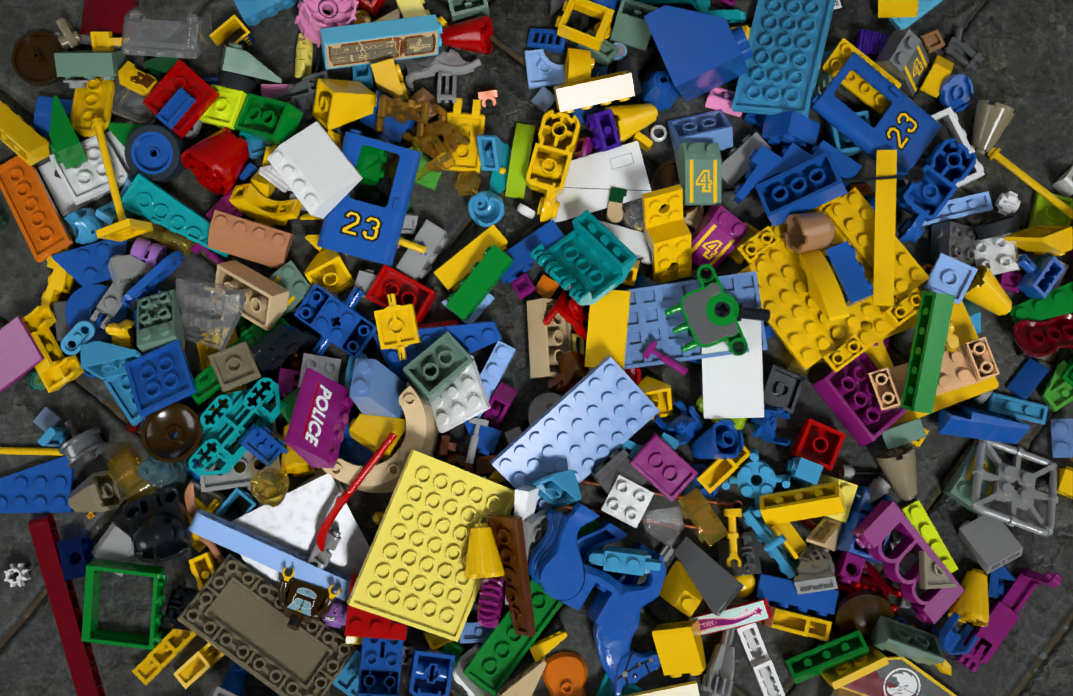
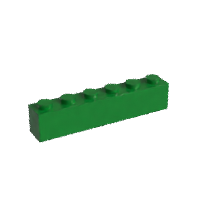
(927, 352)

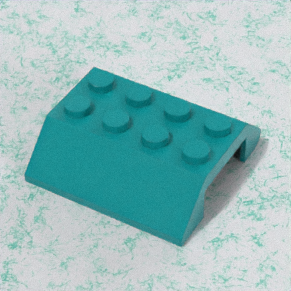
(587, 260)

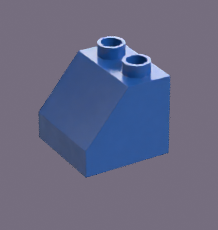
(698, 49)

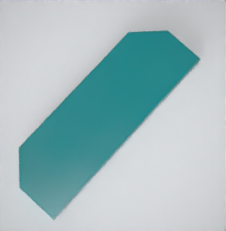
(499, 181)

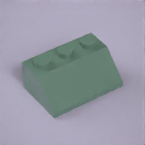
(88, 64)
(907, 641)

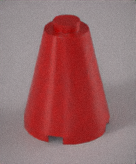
(470, 35)

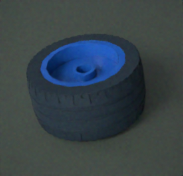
(142, 149)

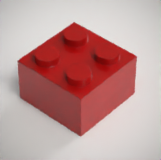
(818, 443)

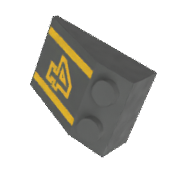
(905, 60)

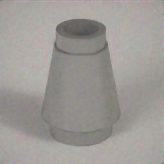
(878, 488)

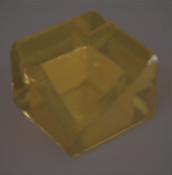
(467, 183)

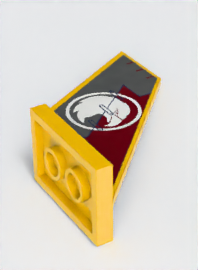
(884, 676)

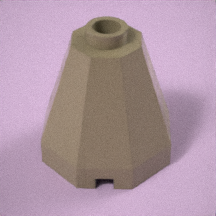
(96, 494)

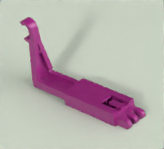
(1004, 614)

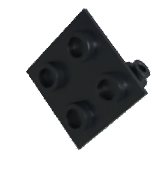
(177, 603)

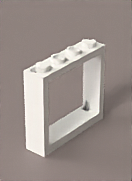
(951, 121)

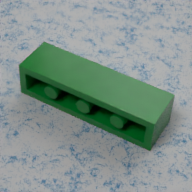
(480, 282)
(827, 657)

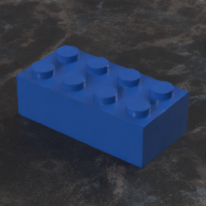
(801, 188)

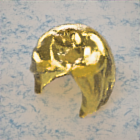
(270, 486)

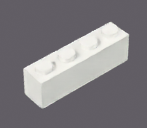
(633, 240)

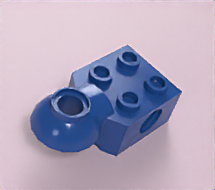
(430, 672)

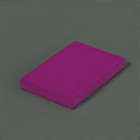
(663, 467)

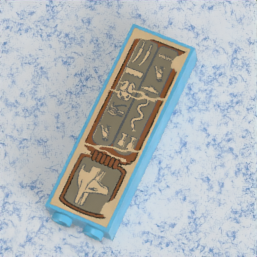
(380, 41)

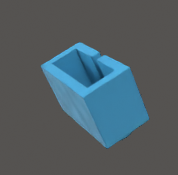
(804, 470)

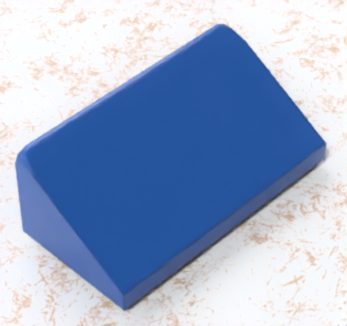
(1027, 379)

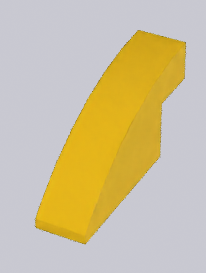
(823, 285)

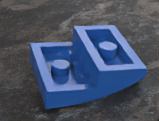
(43, 111)

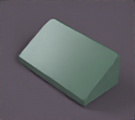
(605, 54)

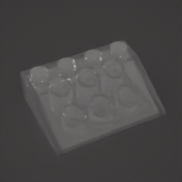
(209, 310)

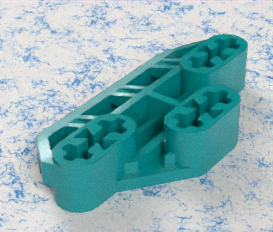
(231, 423)

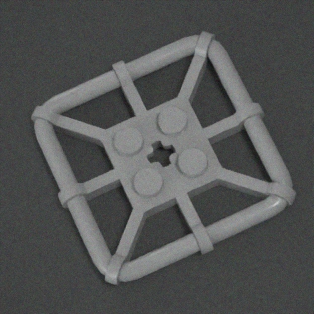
(1025, 481)

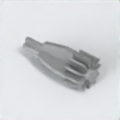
(721, 667)

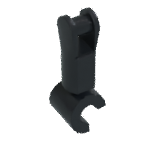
(384, 190)

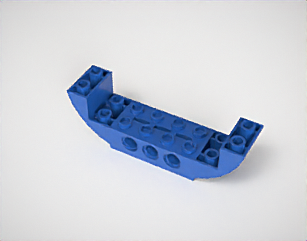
(380, 667)

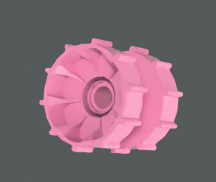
(312, 19)

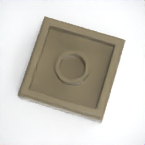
(234, 366)

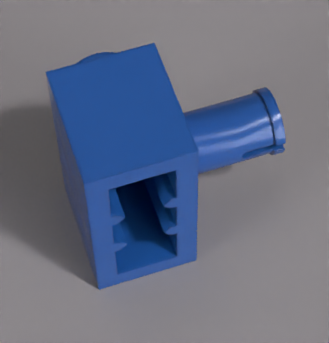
(1039, 275)

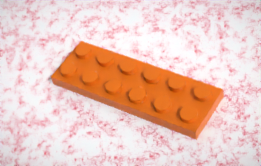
(33, 209)

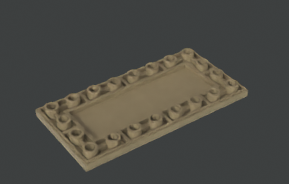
(245, 622)

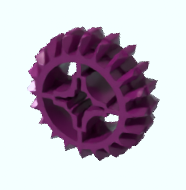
(491, 601)

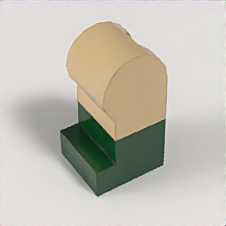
(614, 211)

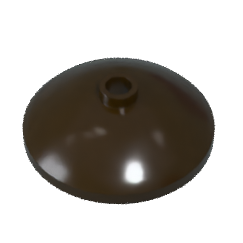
(159, 432)

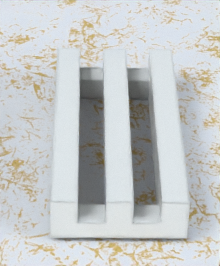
(273, 177)

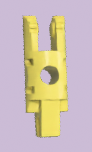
(303, 57)

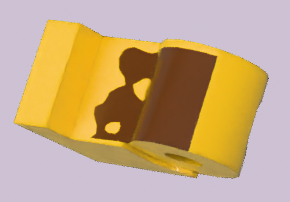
(136, 80)

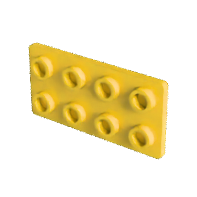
(853, 81)

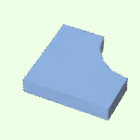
(542, 71)

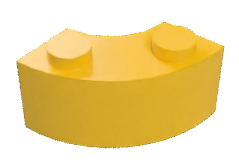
(578, 65)

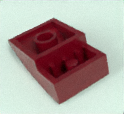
(105, 15)

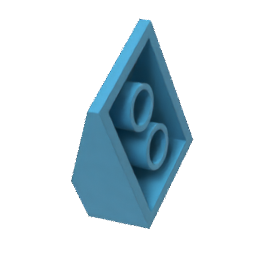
(106, 359)

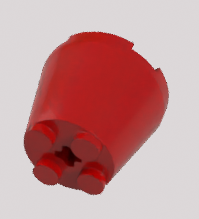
(217, 160)

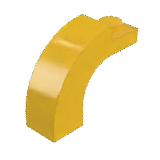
(263, 209)

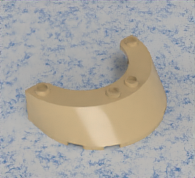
(420, 436)

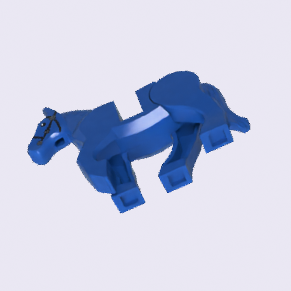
(562, 572)

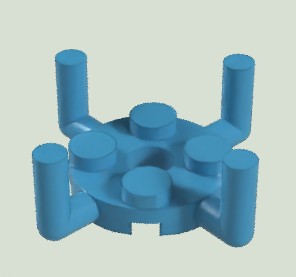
(752, 489)

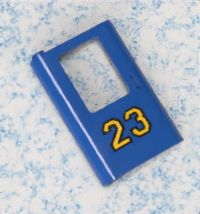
(902, 126)
(366, 228)

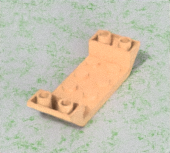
(959, 369)

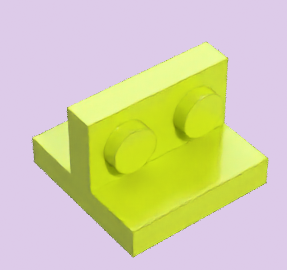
(225, 108)

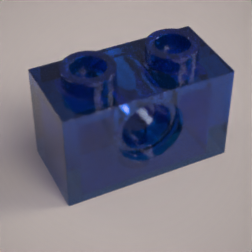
(67, 551)

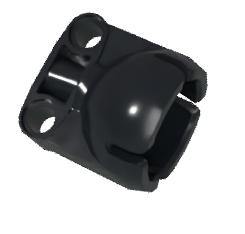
(159, 526)

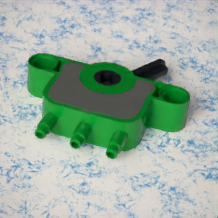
(706, 323)

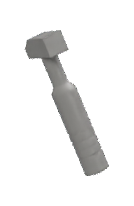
(475, 438)

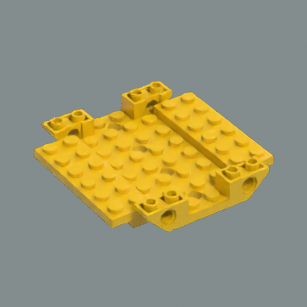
(795, 314)

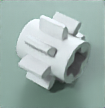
(1007, 203)
(11, 574)

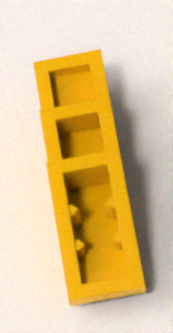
(163, 654)

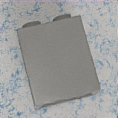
(989, 542)

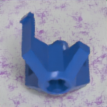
(684, 425)
(767, 425)
(951, 641)

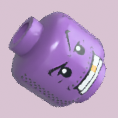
(337, 615)

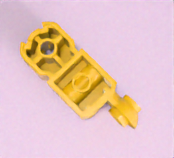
(552, 160)

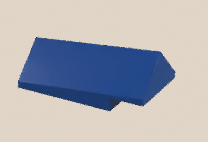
(981, 425)

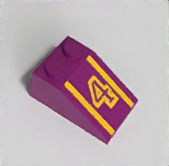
(716, 237)

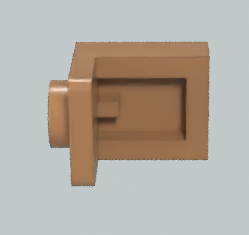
(421, 95)

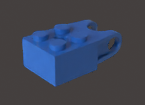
(859, 511)

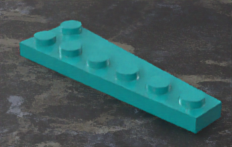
(164, 209)

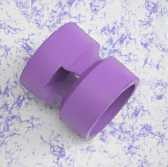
(148, 252)

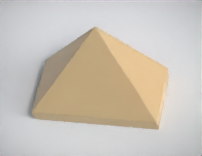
(826, 534)

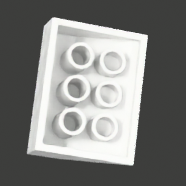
(315, 169)

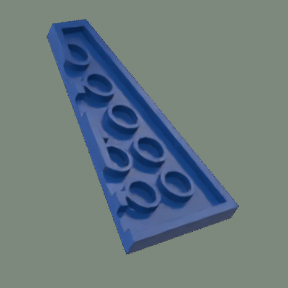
(38, 489)

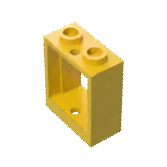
(589, 8)

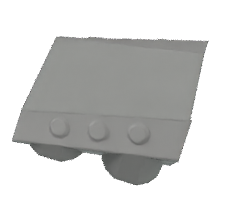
(115, 545)

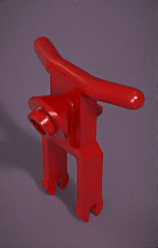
(571, 312)

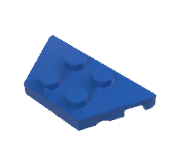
(90, 262)

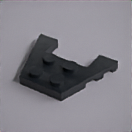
(278, 346)

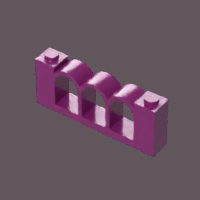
(870, 535)

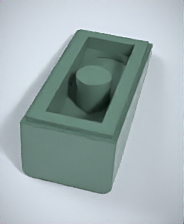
(903, 433)

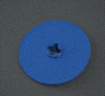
(84, 302)

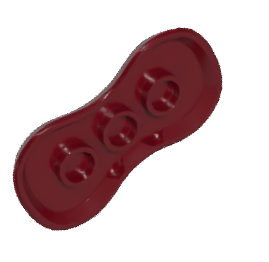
(1045, 336)

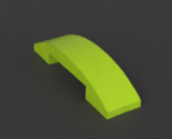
(520, 161)

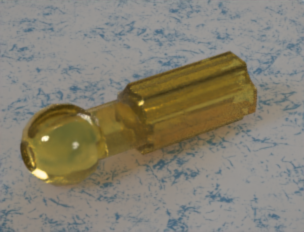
(170, 239)

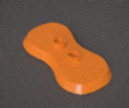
(565, 674)

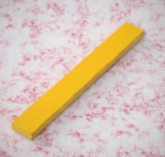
(885, 229)

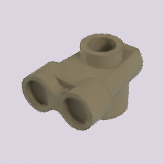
(69, 39)

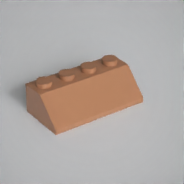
(249, 239)

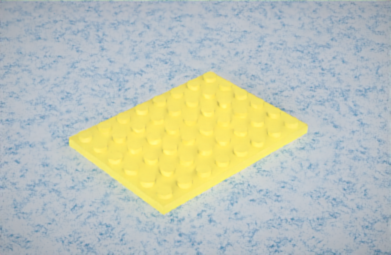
(423, 544)

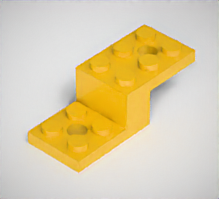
(667, 234)

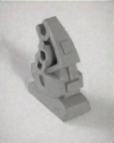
(814, 571)

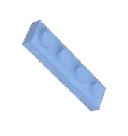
(963, 207)

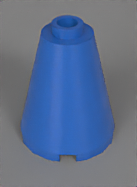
(719, 442)

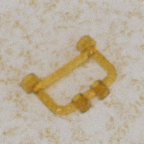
(418, 144)

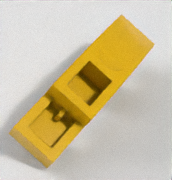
(58, 281)

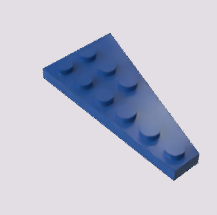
(469, 336)

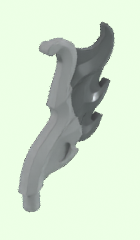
(427, 66)

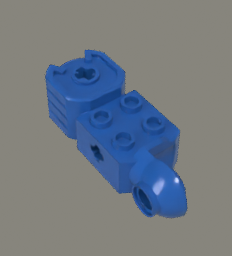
(929, 196)

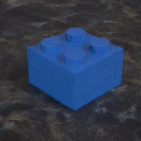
(790, 128)

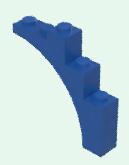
(768, 164)

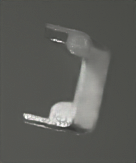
(166, 37)

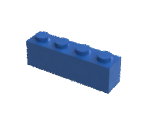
(547, 235)
(785, 594)

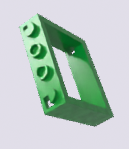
(90, 629)

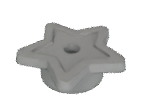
(76, 83)

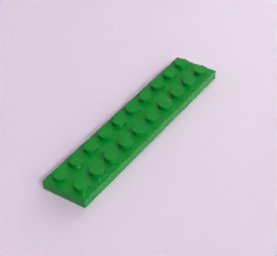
(504, 648)

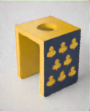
(228, 29)

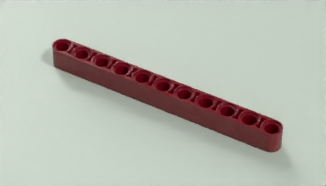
(65, 608)

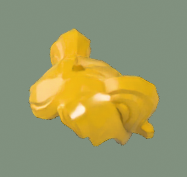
(121, 333)

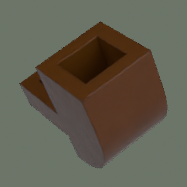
(571, 370)

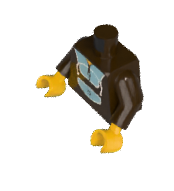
(303, 601)

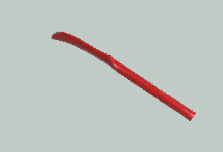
(343, 498)

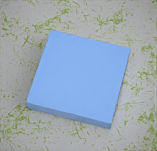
(950, 277)

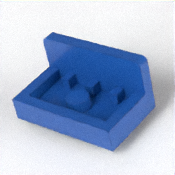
(262, 444)

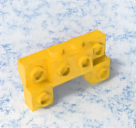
(55, 368)

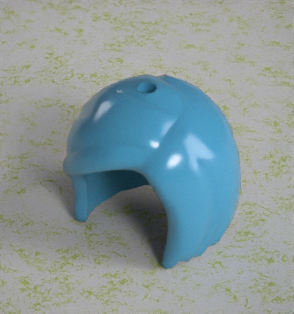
(488, 211)
(84, 225)

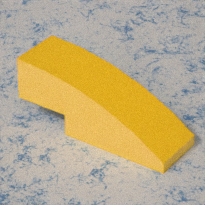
(720, 470)
(802, 624)
(198, 665)

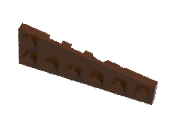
(512, 551)

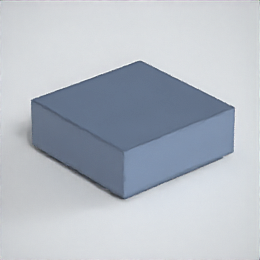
(544, 99)
(47, 418)

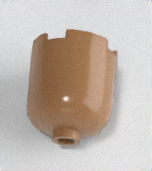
(808, 231)

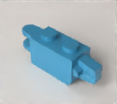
(625, 560)

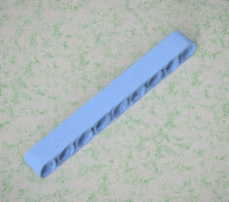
(267, 552)

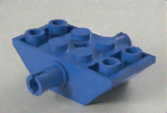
(321, 312)

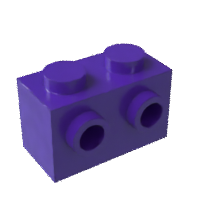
(603, 130)

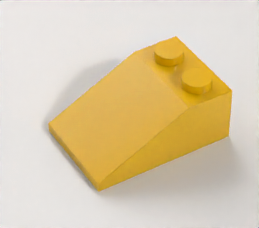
(1043, 239)

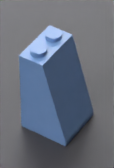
(376, 389)

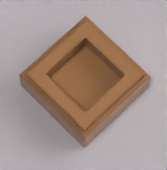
(932, 41)

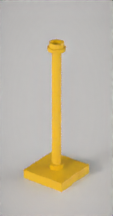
(994, 154)
(124, 228)

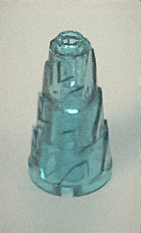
(163, 474)

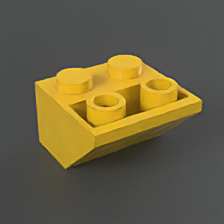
(390, 79)

